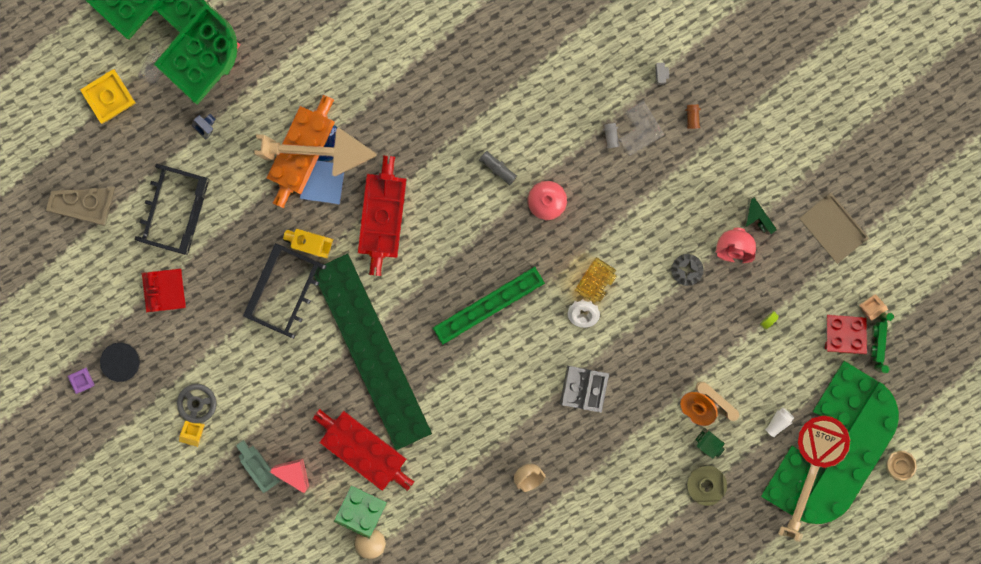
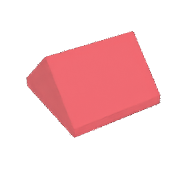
(293, 474)

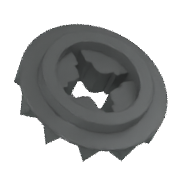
(679, 274)

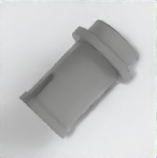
(611, 135)

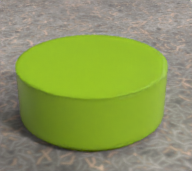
(769, 320)

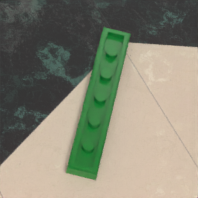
(488, 305)

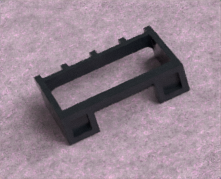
(194, 216)
(266, 273)

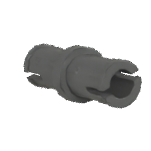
(498, 168)

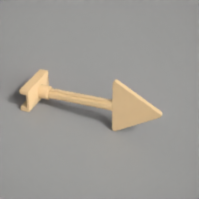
(346, 153)

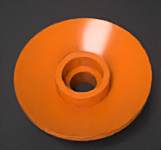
(699, 408)

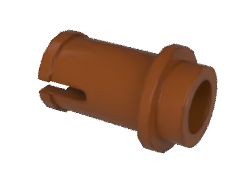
(693, 116)

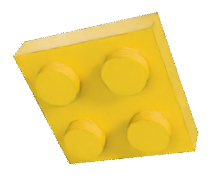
(107, 96)

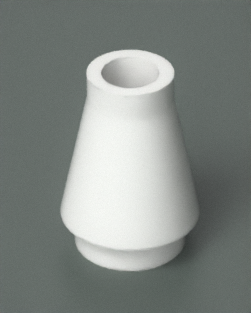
(779, 422)

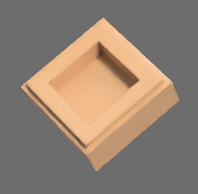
(873, 307)

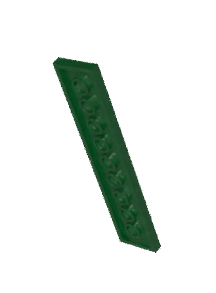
(372, 352)

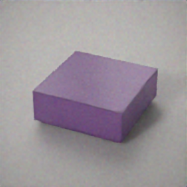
(81, 380)

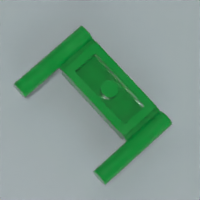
(877, 350)

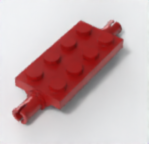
(382, 215)
(363, 450)

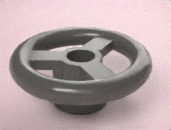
(194, 410)

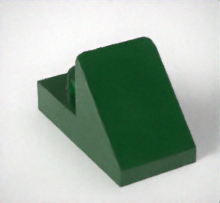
(755, 212)

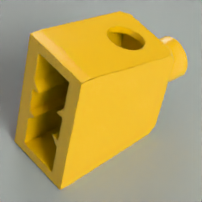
(314, 243)

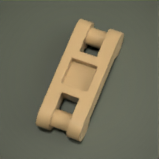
(731, 413)

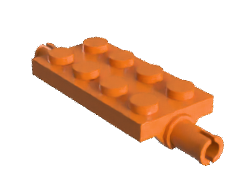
(294, 170)

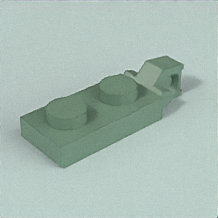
(257, 466)

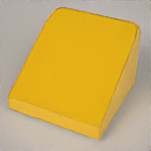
(191, 433)

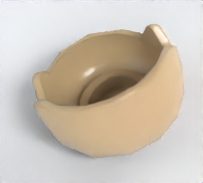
(904, 468)
(534, 479)
(371, 547)

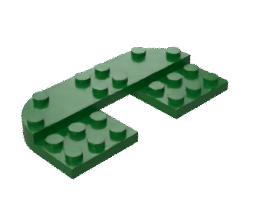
(197, 55)
(871, 420)

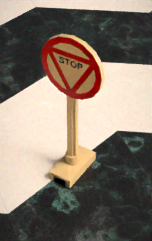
(823, 444)

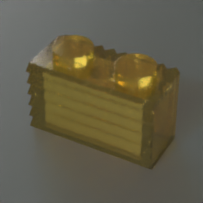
(595, 280)

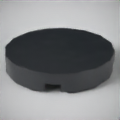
(120, 362)

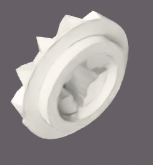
(583, 320)

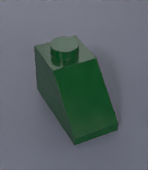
(709, 443)

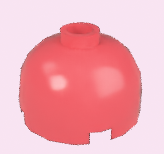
(547, 200)
(736, 245)

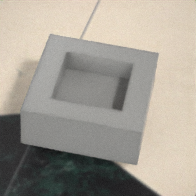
(662, 73)

